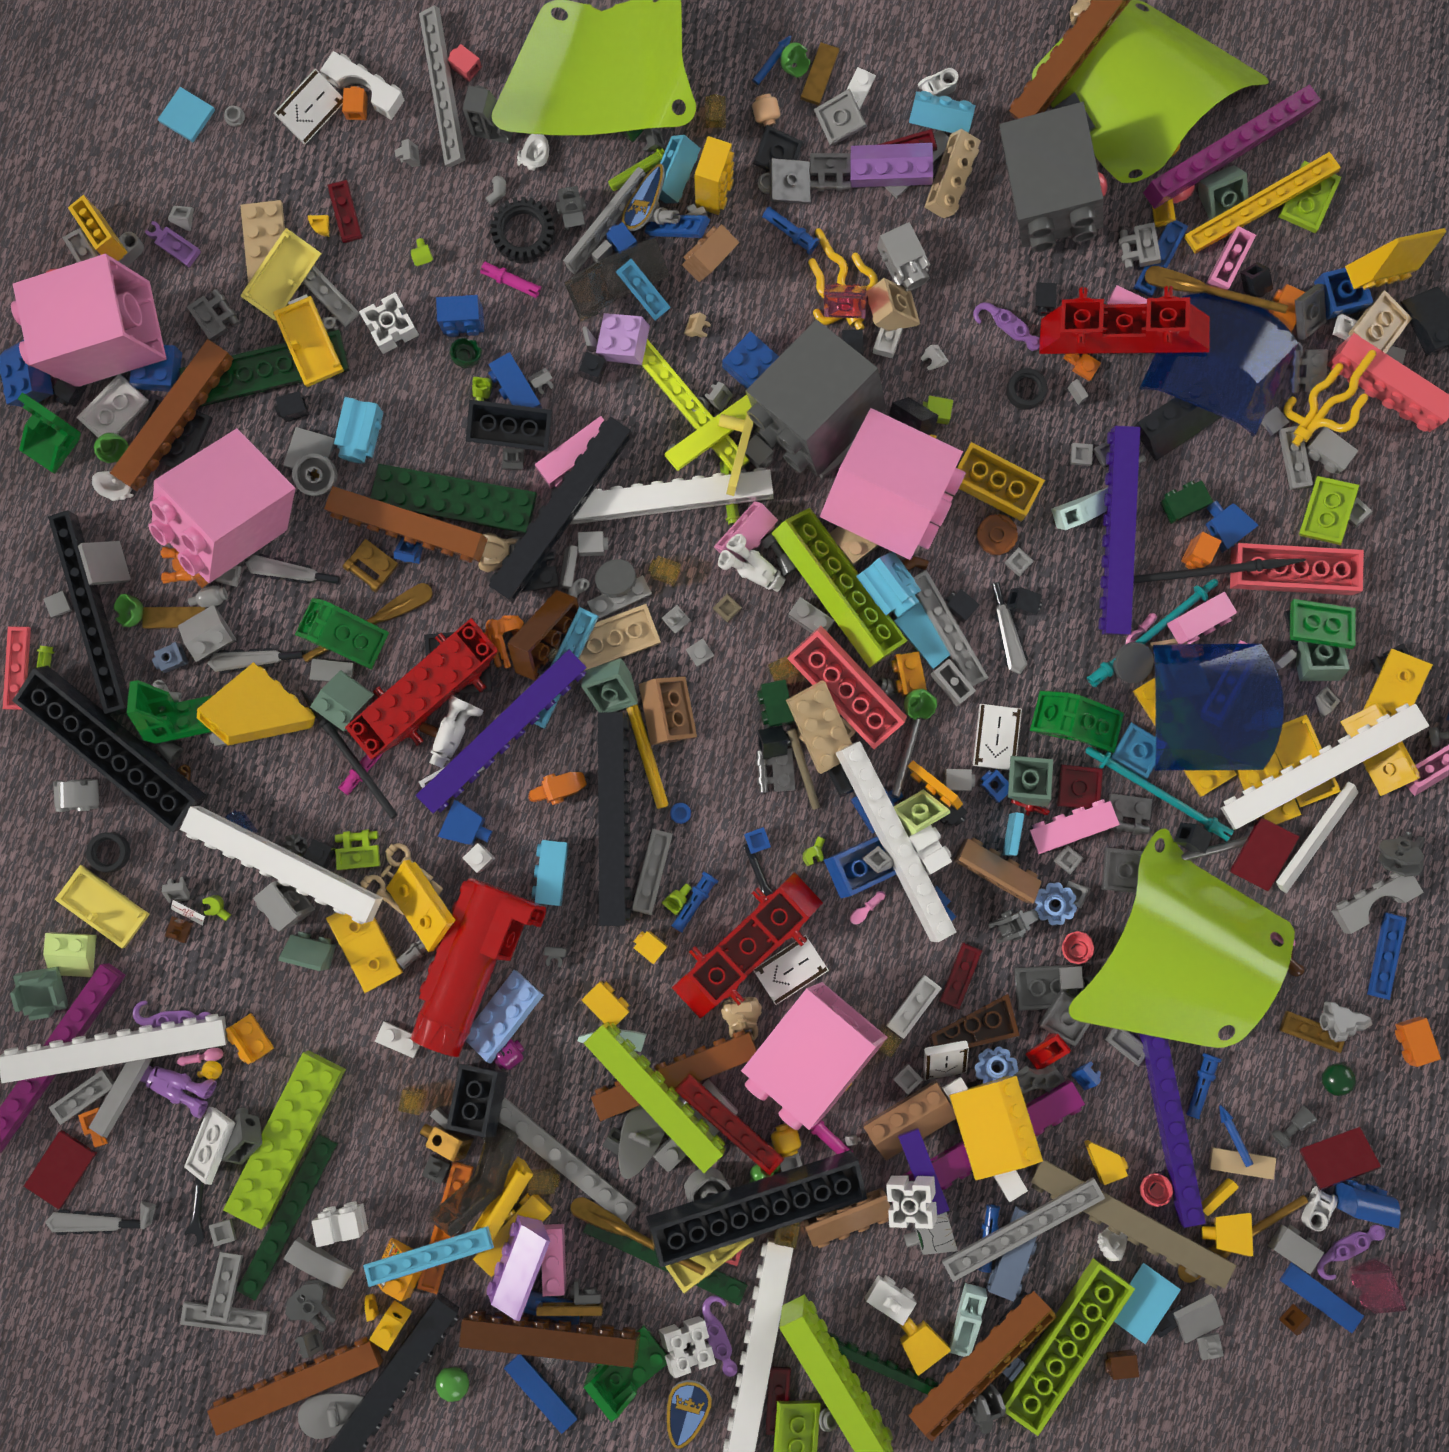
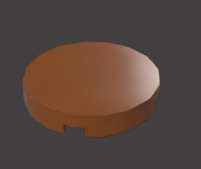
(993, 539)

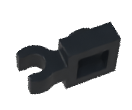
(1167, 1323)

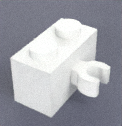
(890, 1299)

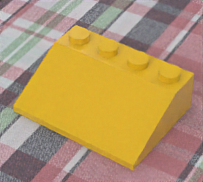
(1393, 260)
(996, 1127)

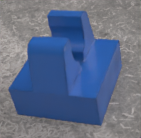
(757, 840)
(1086, 1076)

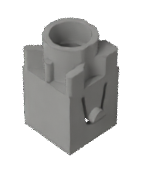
(904, 257)

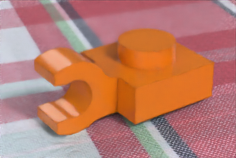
(1084, 366)
(85, 1120)

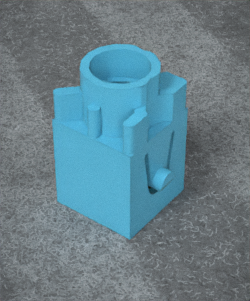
(358, 430)
(890, 585)

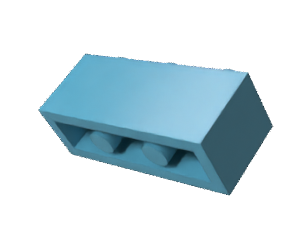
(941, 112)
(678, 163)
(550, 872)

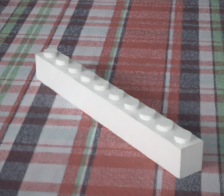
(674, 496)
(1324, 766)
(896, 842)
(281, 864)
(112, 1049)
(760, 1348)

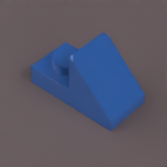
(408, 552)

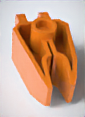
(556, 788)

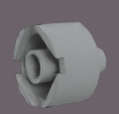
(302, 474)
(76, 794)
(705, 1184)

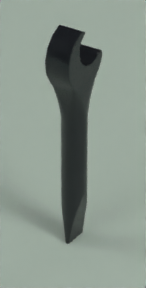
(766, 890)
(196, 1226)

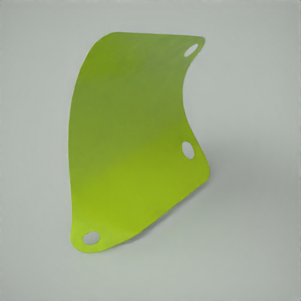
(598, 71)
(1150, 88)
(1188, 957)

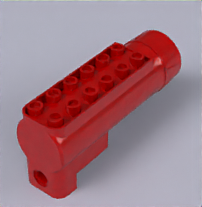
(483, 931)

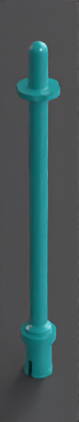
(1107, 669)
(1211, 824)

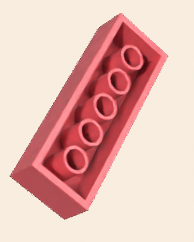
(1393, 384)
(1322, 572)
(852, 690)

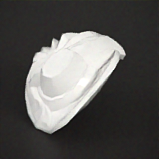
(535, 152)
(110, 486)
(1112, 1245)

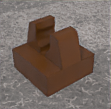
(178, 929)
(1295, 1320)

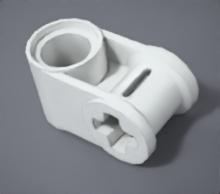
(937, 86)
(1320, 1208)

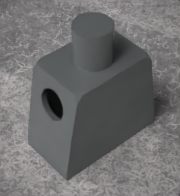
(244, 1139)

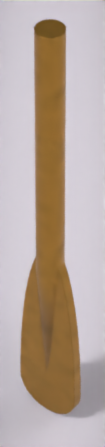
(1163, 277)
(400, 605)
(602, 1218)
(1257, 1228)

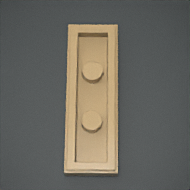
(1231, 1162)

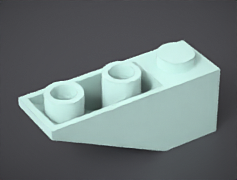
(1079, 510)

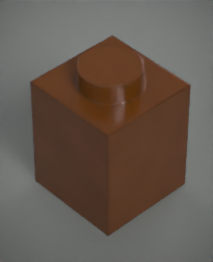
(1121, 1364)

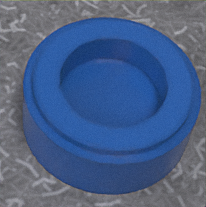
(680, 813)

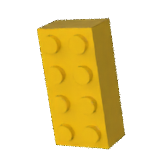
(714, 175)
(998, 482)

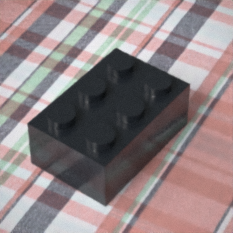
(477, 1100)

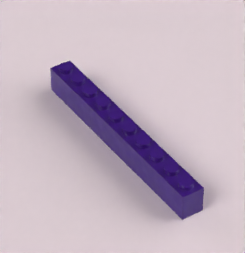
(1120, 530)
(501, 731)
(1173, 1131)

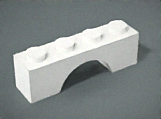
(342, 72)

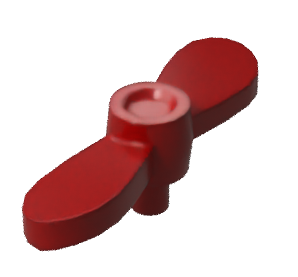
(1030, 808)

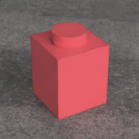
(464, 62)

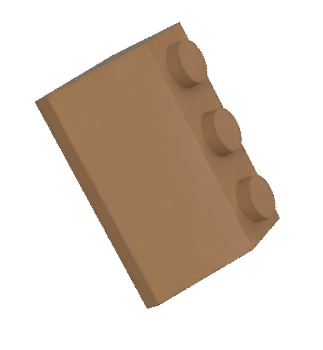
(667, 710)

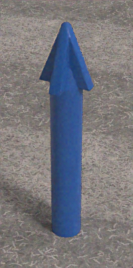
(771, 61)
(1226, 1118)

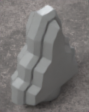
(1342, 1022)

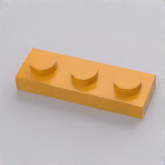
(934, 786)

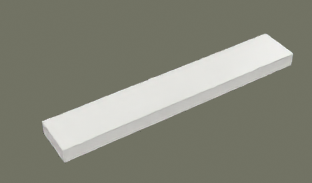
(1317, 837)
(1009, 1182)

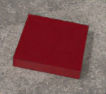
(1079, 786)

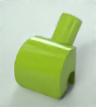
(421, 254)
(481, 388)
(814, 851)
(677, 899)
(217, 905)

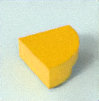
(320, 224)
(371, 1307)

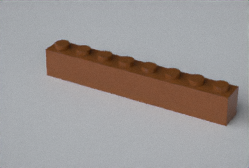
(1067, 57)
(172, 415)
(405, 523)
(701, 1065)
(982, 1366)
(294, 1386)

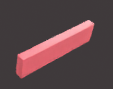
(16, 664)

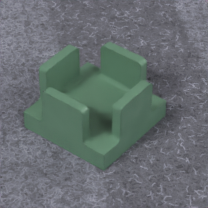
(39, 993)

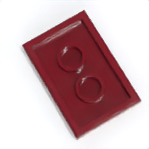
(1264, 853)
(1340, 1158)
(60, 1169)

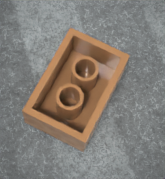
(709, 252)

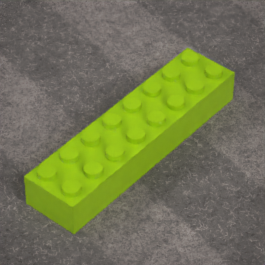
(837, 586)
(655, 1096)
(284, 1139)
(1066, 1346)
(833, 1377)

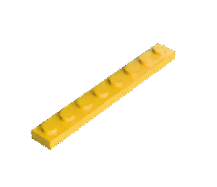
(1262, 202)

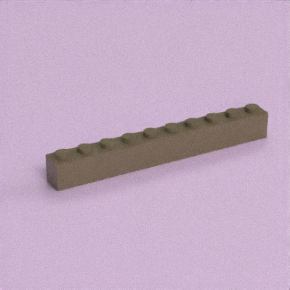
(1139, 1228)

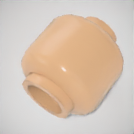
(766, 109)

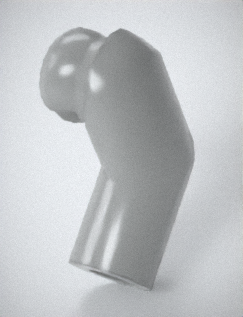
(499, 190)
(578, 587)
(176, 696)

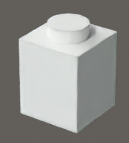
(478, 858)

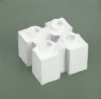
(391, 311)
(929, 849)
(902, 1193)
(341, 1225)
(675, 1340)

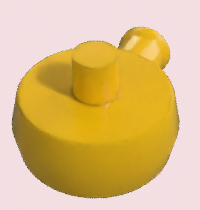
(210, 1070)

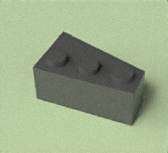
(478, 113)

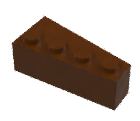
(541, 634)
(980, 1027)

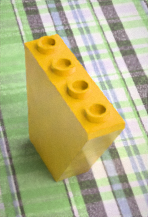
(253, 709)

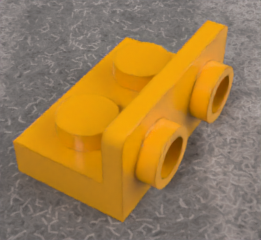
(909, 672)
(249, 1039)

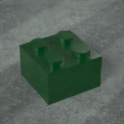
(776, 710)

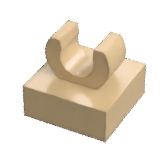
(695, 325)

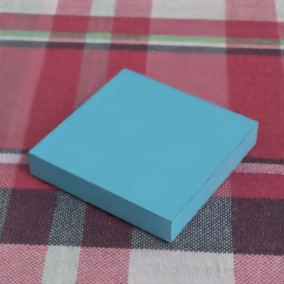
(186, 114)
(1013, 834)

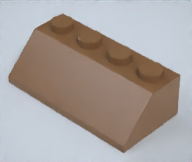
(998, 871)
(924, 1109)
(848, 1219)

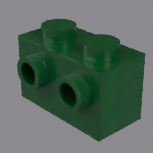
(1186, 501)

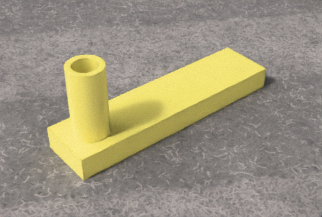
(744, 426)

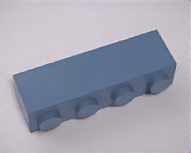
(1012, 1266)

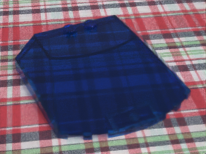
(1238, 372)
(1216, 707)

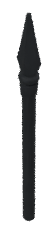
(1249, 566)
(330, 729)

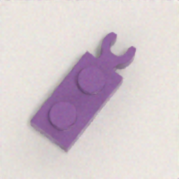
(174, 244)

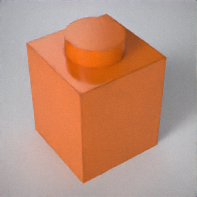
(355, 103)

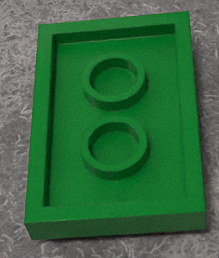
(1322, 623)

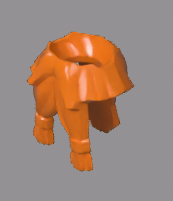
(180, 574)
(495, 629)

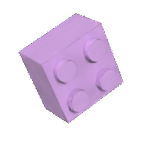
(623, 338)

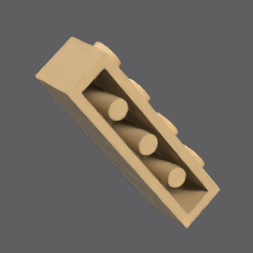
(952, 173)

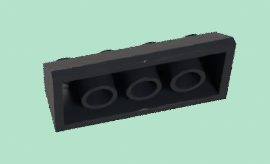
(509, 425)
(1173, 426)

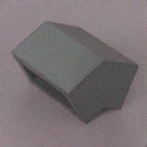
(612, 1140)

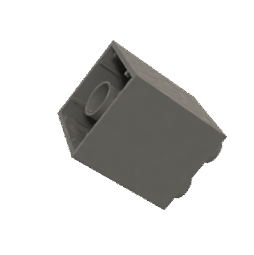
(1053, 177)
(814, 398)

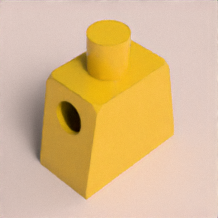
(1231, 1234)
(390, 1326)
(922, 1345)

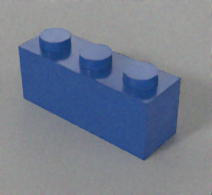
(512, 382)

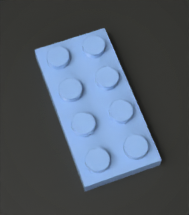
(503, 1016)

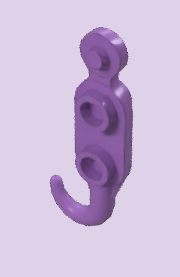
(1009, 324)
(165, 1016)
(1349, 1247)
(717, 1337)

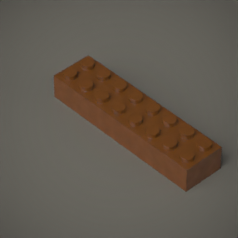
(550, 1339)

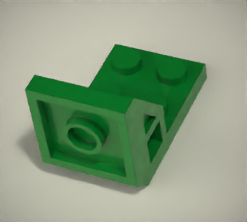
(46, 436)
(342, 632)
(161, 718)
(1077, 719)
(616, 1386)

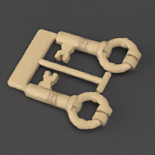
(382, 891)

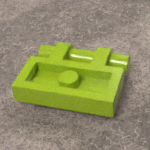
(357, 857)

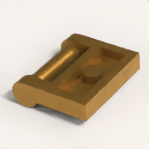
(374, 559)

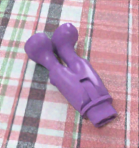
(171, 1086)

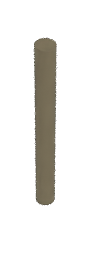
(803, 768)

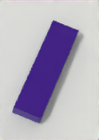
(921, 1164)

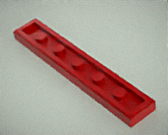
(729, 1124)

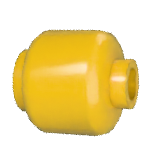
(786, 1140)

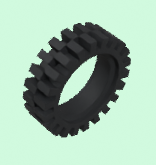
(516, 208)

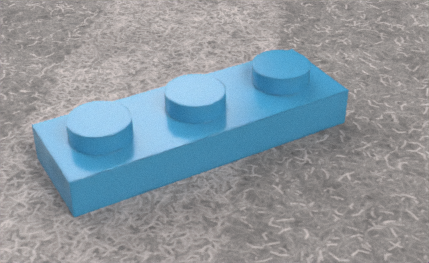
(642, 289)

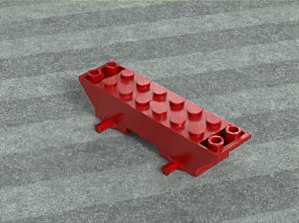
(1091, 326)
(423, 690)
(747, 945)

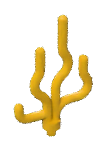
(820, 280)
(1315, 418)

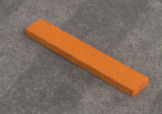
(431, 1278)

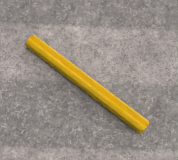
(647, 756)

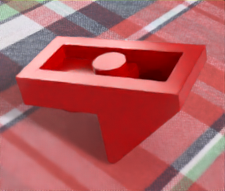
(1048, 1051)

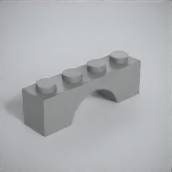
(1355, 913)

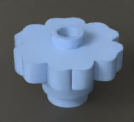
(1055, 915)
(998, 1057)

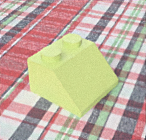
(920, 812)
(71, 953)

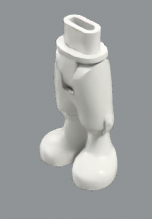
(755, 568)
(452, 731)

